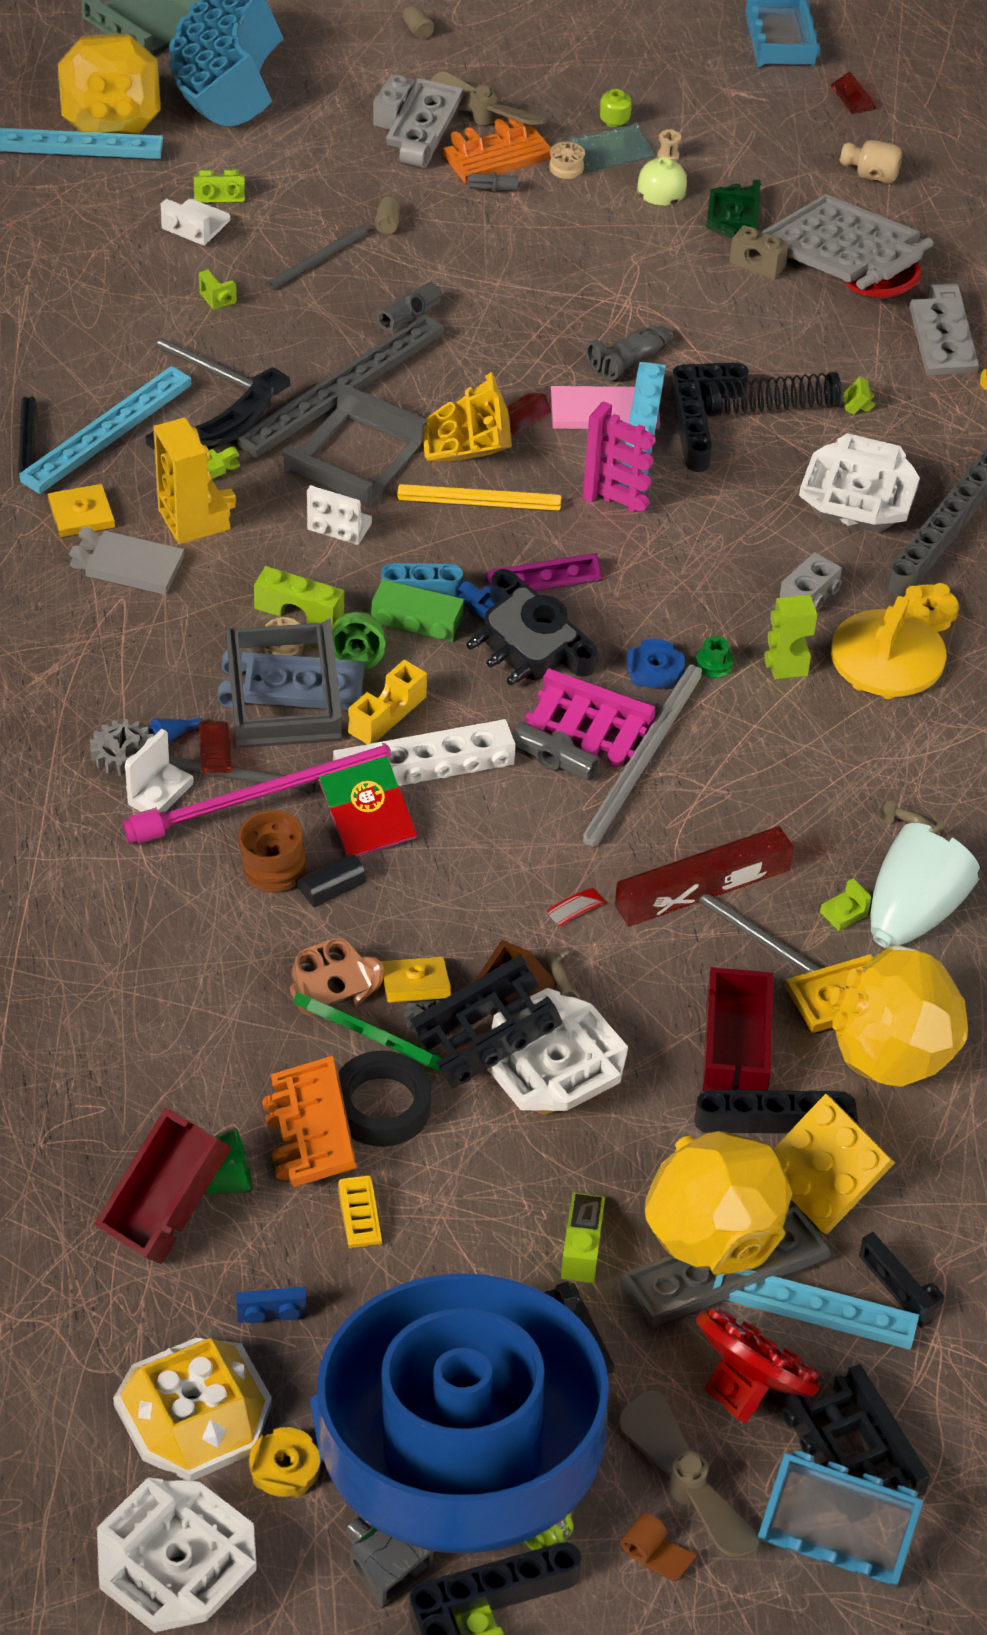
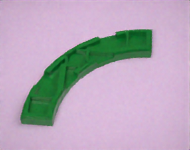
(367, 1030)

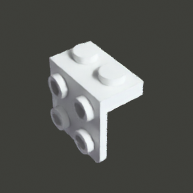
(193, 220)

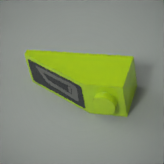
(582, 1237)

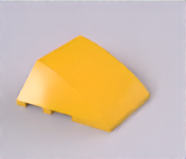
(469, 427)

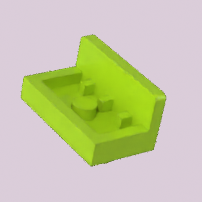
(219, 186)

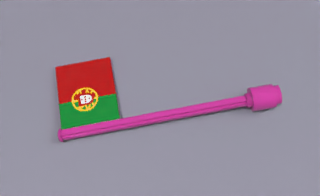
(356, 788)

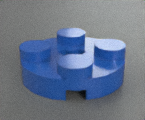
(648, 675)

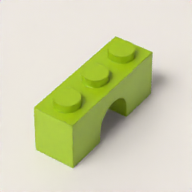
(278, 588)
(788, 650)

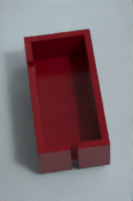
(738, 1030)
(162, 1186)

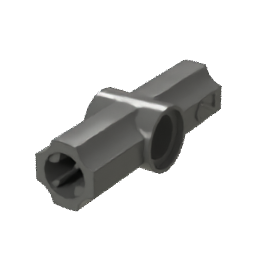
(409, 306)
(555, 750)

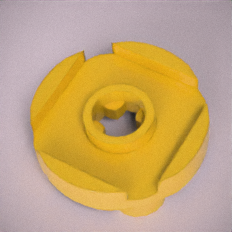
(936, 596)
(284, 1481)

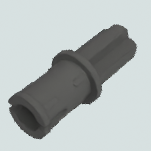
(493, 182)

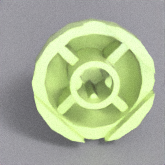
(662, 181)

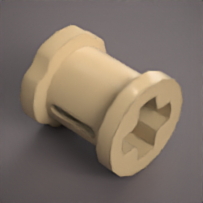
(670, 145)

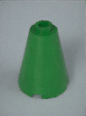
(233, 1174)

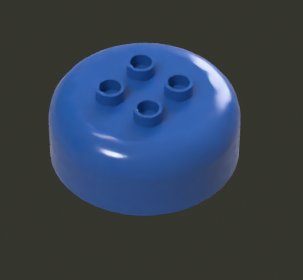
(462, 1412)

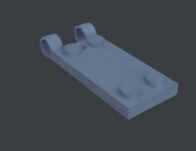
(291, 681)

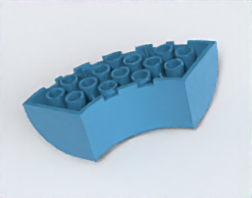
(220, 58)

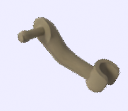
(890, 811)
(555, 967)

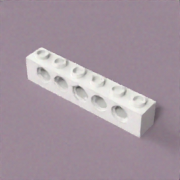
(446, 752)

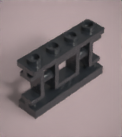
(474, 1004)
(873, 1423)

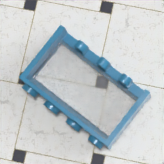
(782, 32)
(841, 1518)

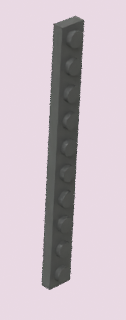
(325, 394)

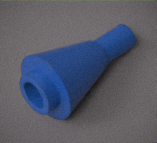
(174, 727)

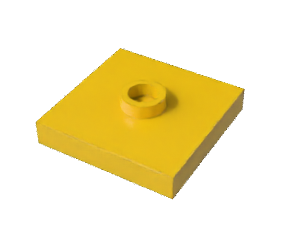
(80, 509)
(416, 979)

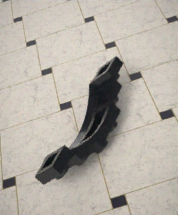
(243, 413)

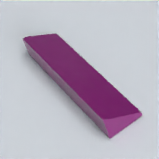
(557, 572)

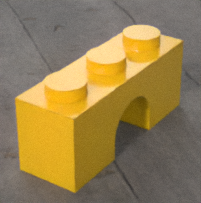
(373, 717)

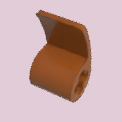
(649, 1547)

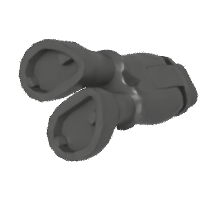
(627, 351)

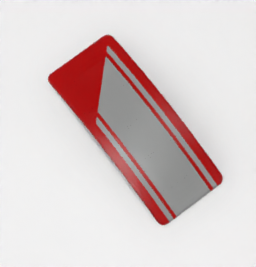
(575, 906)

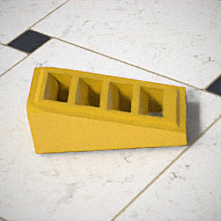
(359, 1191)

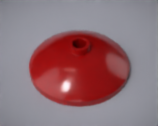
(892, 287)

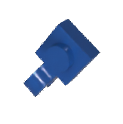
(478, 599)

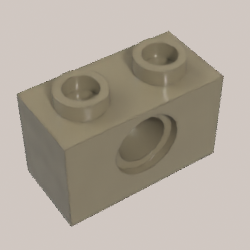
(759, 252)

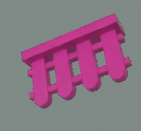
(601, 458)
(597, 703)

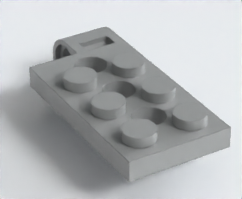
(416, 108)
(954, 320)

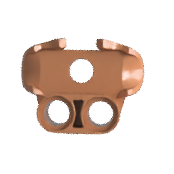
(360, 974)

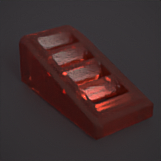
(214, 747)

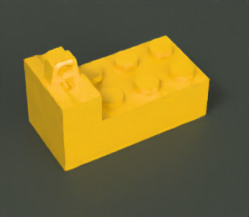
(184, 484)

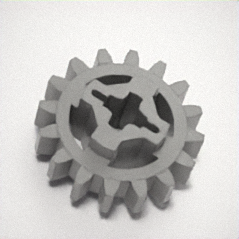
(117, 744)

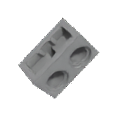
(391, 100)
(815, 578)

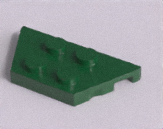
(733, 207)

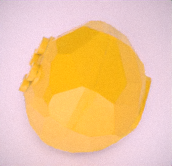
(109, 84)
(899, 1017)
(719, 1202)

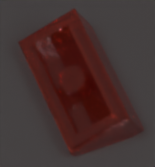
(852, 94)
(527, 411)

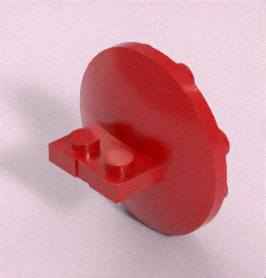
(751, 1365)

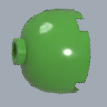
(359, 638)

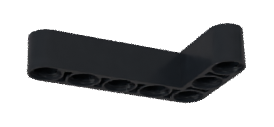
(688, 397)
(761, 1109)
(475, 1582)

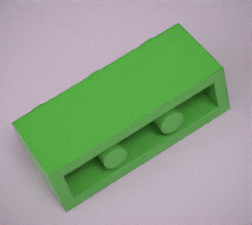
(418, 610)

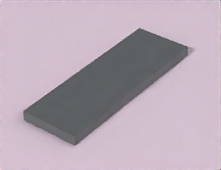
(674, 1288)

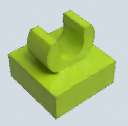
(858, 397)

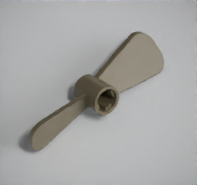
(483, 102)
(655, 1432)

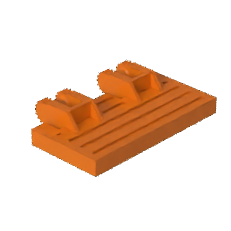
(489, 154)
(314, 1114)

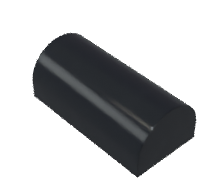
(332, 880)

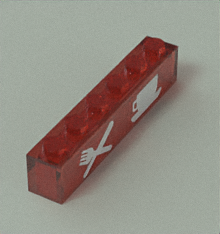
(704, 873)

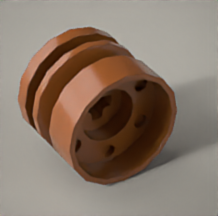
(272, 850)

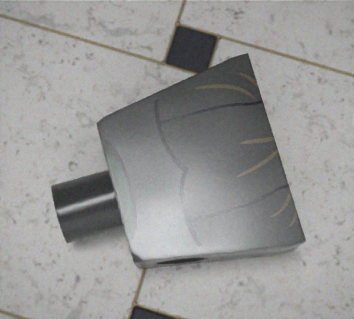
(384, 1562)

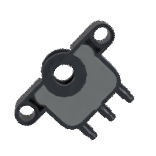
(524, 643)

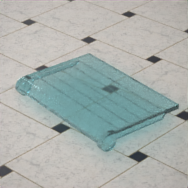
(614, 147)

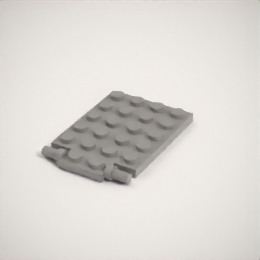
(849, 241)

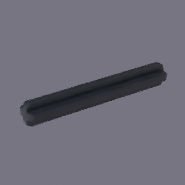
(27, 433)

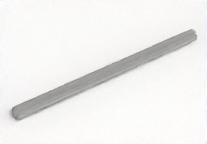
(641, 756)

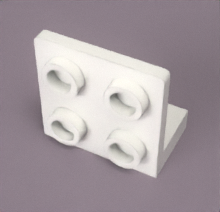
(336, 515)
(152, 778)

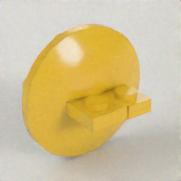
(888, 651)

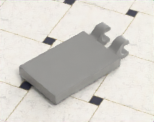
(127, 560)

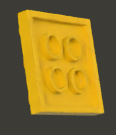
(830, 1163)

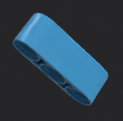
(431, 577)

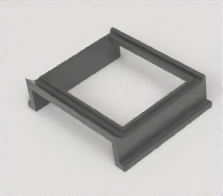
(372, 413)
(285, 729)

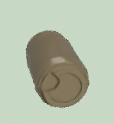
(418, 22)
(387, 215)

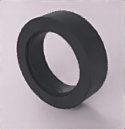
(388, 1066)

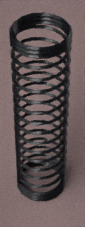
(832, 388)

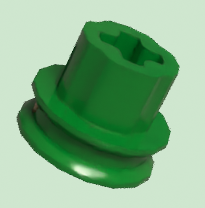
(715, 657)

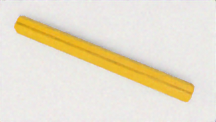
(479, 497)

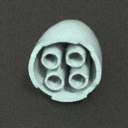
(919, 884)

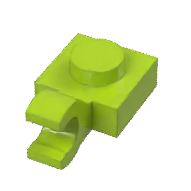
(221, 461)

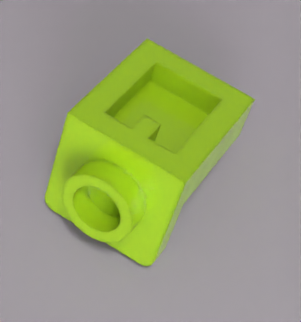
(215, 292)
(848, 906)
(477, 1622)

